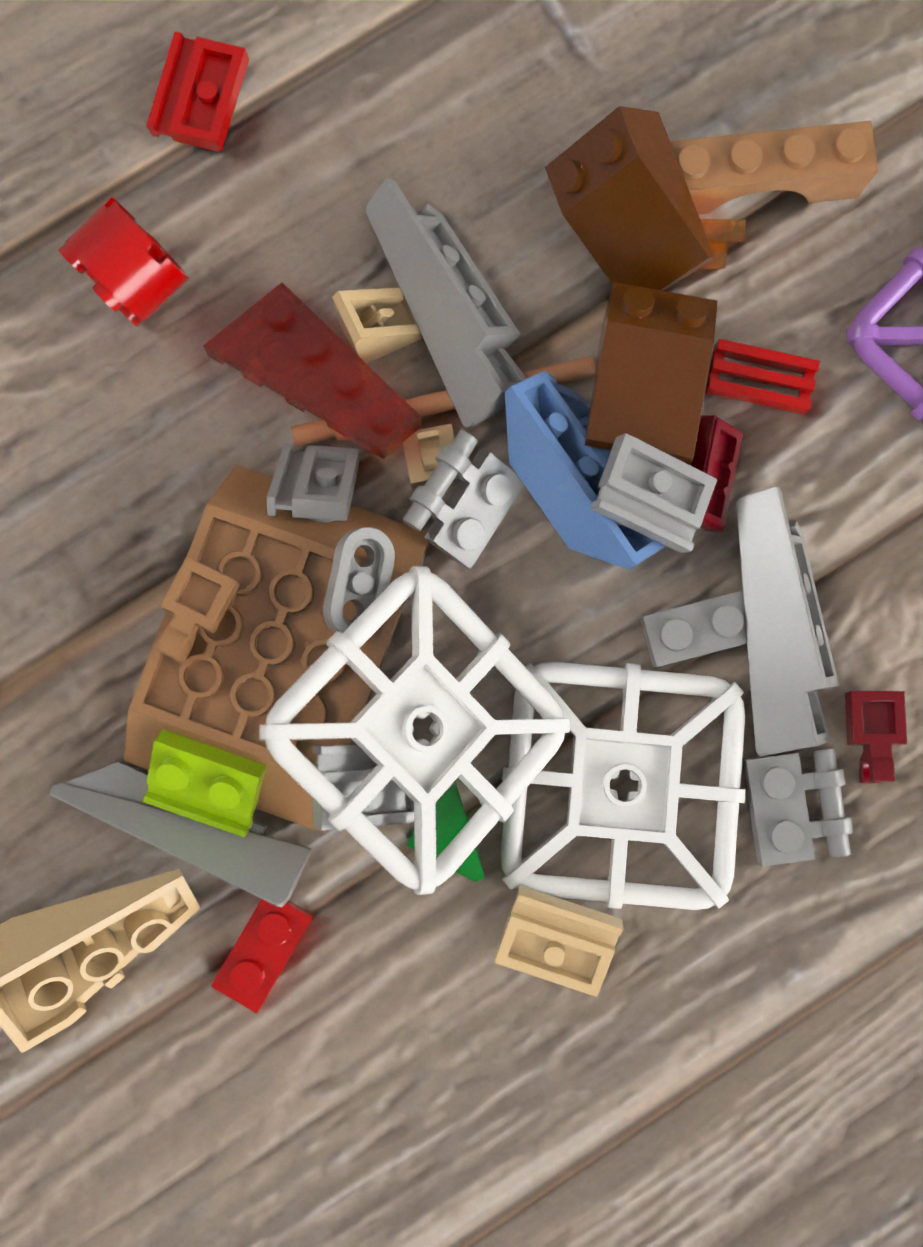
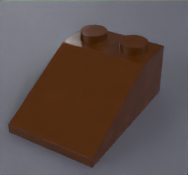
(631, 201)
(652, 369)

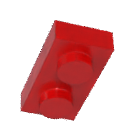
(261, 953)

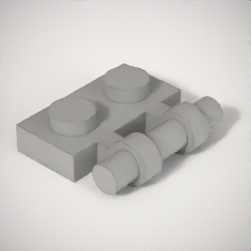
(475, 506)
(780, 807)

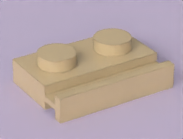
(558, 941)

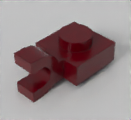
(877, 724)

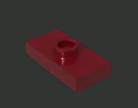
(717, 456)

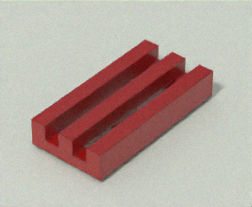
(768, 358)

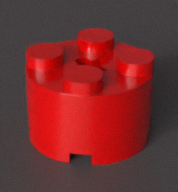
(124, 262)

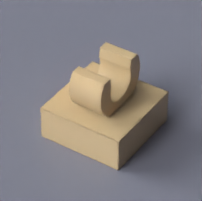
(422, 450)

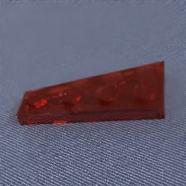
(303, 360)

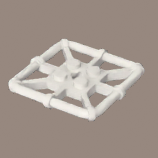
(386, 729)
(646, 813)

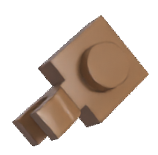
(197, 600)

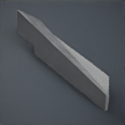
(449, 303)
(783, 628)

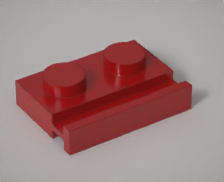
(198, 91)

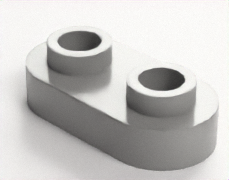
(357, 583)

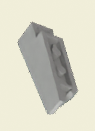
(253, 863)

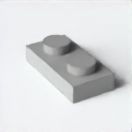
(695, 629)

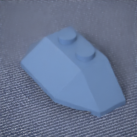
(562, 473)

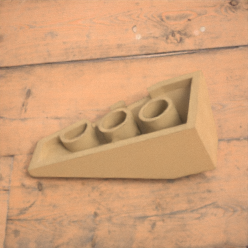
(72, 949)

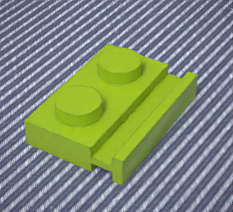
(204, 783)

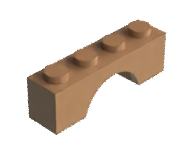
(813, 161)

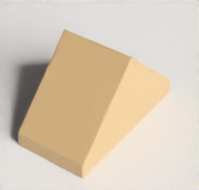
(376, 321)

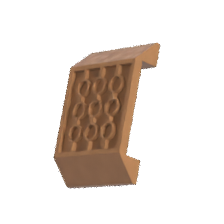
(264, 637)

